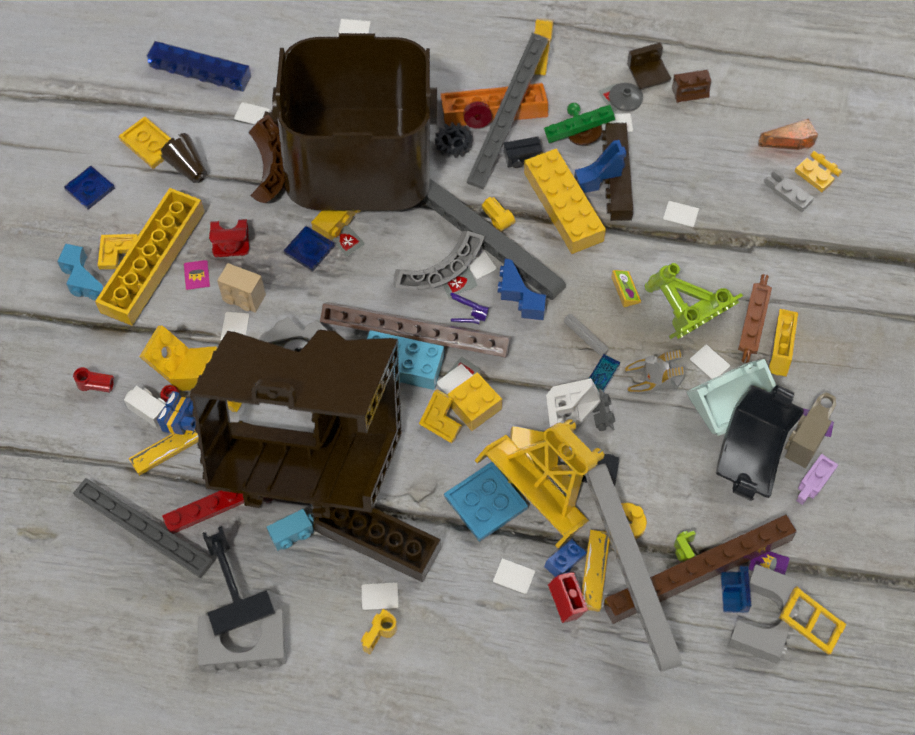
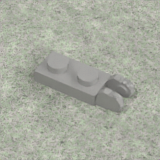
(788, 191)

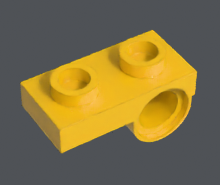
(371, 638)

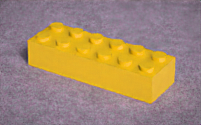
(564, 201)

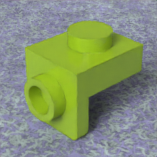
(683, 550)

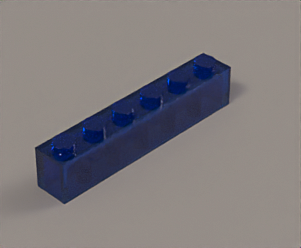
(199, 66)

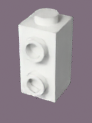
(144, 405)

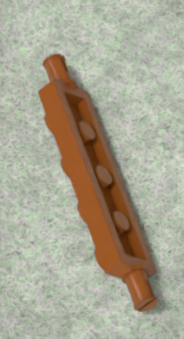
(755, 318)

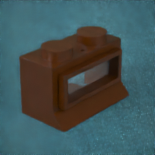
(691, 85)

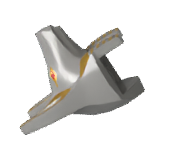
(658, 373)

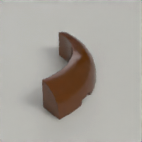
(267, 139)

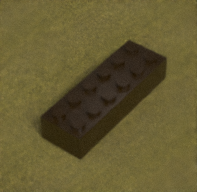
(382, 539)

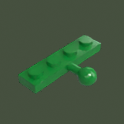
(579, 122)

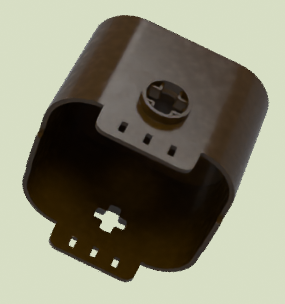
(355, 122)

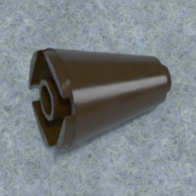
(184, 158)

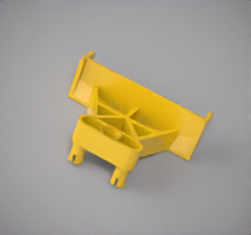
(535, 484)

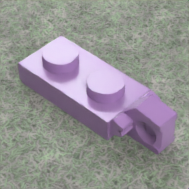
(816, 478)

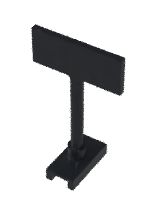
(241, 610)

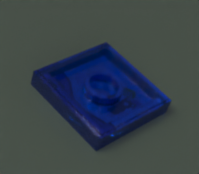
(89, 187)
(309, 248)

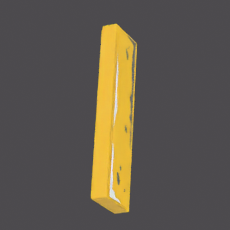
(162, 451)
(595, 569)

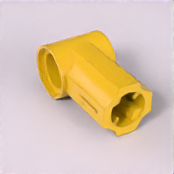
(499, 216)

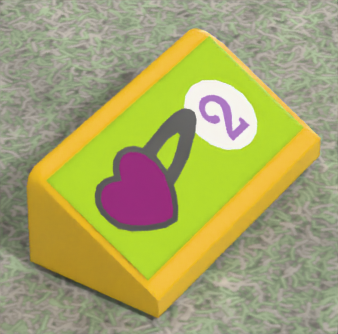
(625, 288)

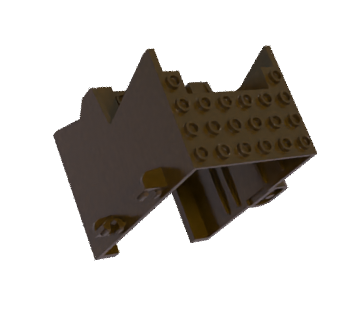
(354, 416)

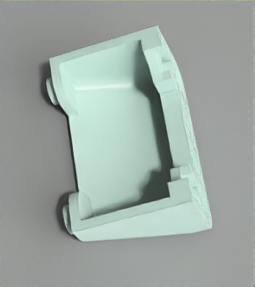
(719, 395)

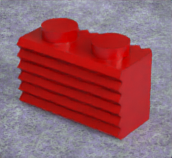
(567, 597)

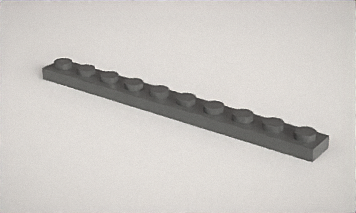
(507, 111)

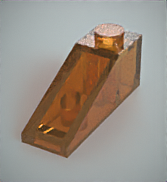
(792, 136)

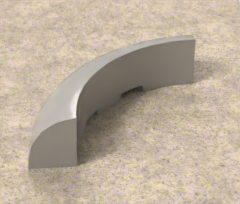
(444, 271)

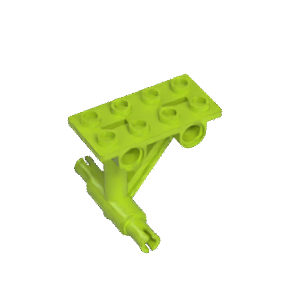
(687, 317)

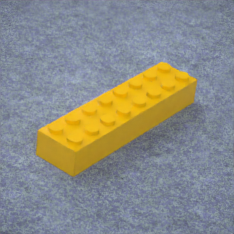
(150, 257)

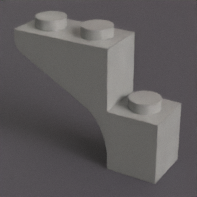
(287, 330)

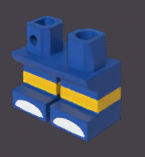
(177, 415)

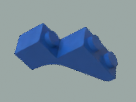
(606, 166)
(513, 289)

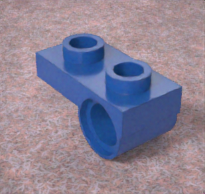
(565, 559)

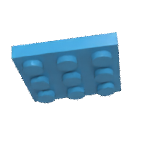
(485, 501)

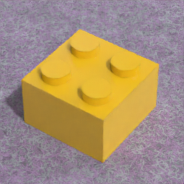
(475, 401)

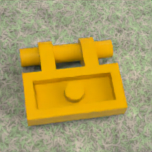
(816, 175)

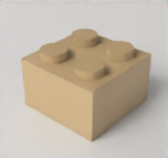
(241, 288)

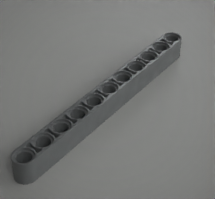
(494, 241)

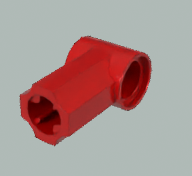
(94, 380)

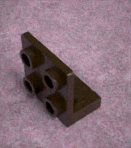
(648, 66)

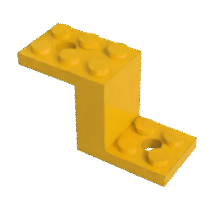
(182, 364)

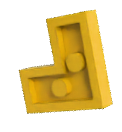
(111, 247)
(436, 419)

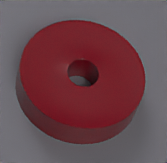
(477, 121)

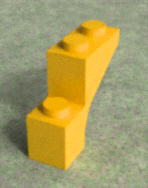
(544, 28)

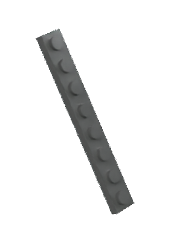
(143, 528)

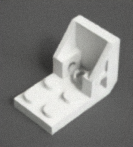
(574, 397)

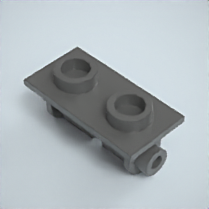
(605, 417)

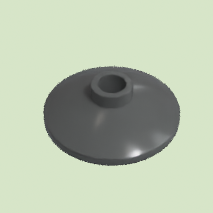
(626, 96)

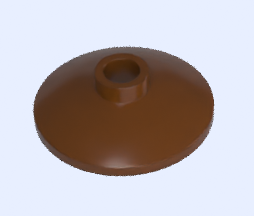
(587, 136)

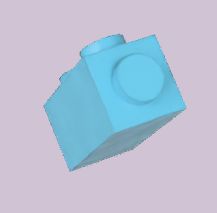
(291, 529)

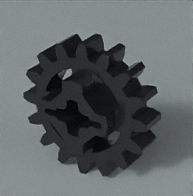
(453, 140)

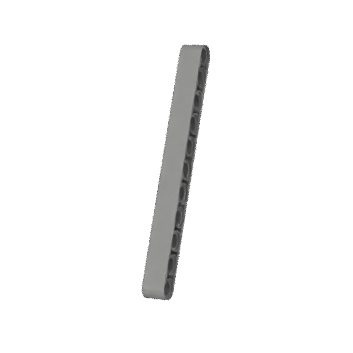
(633, 569)

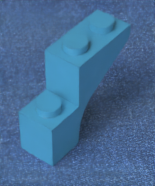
(80, 280)

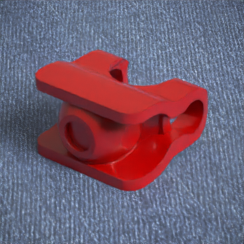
(229, 241)

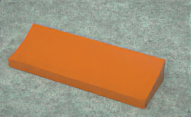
(532, 106)

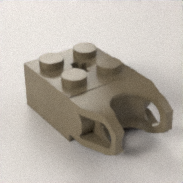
(810, 432)

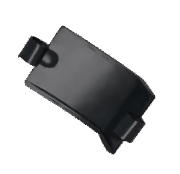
(757, 439)

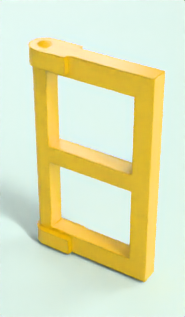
(806, 632)

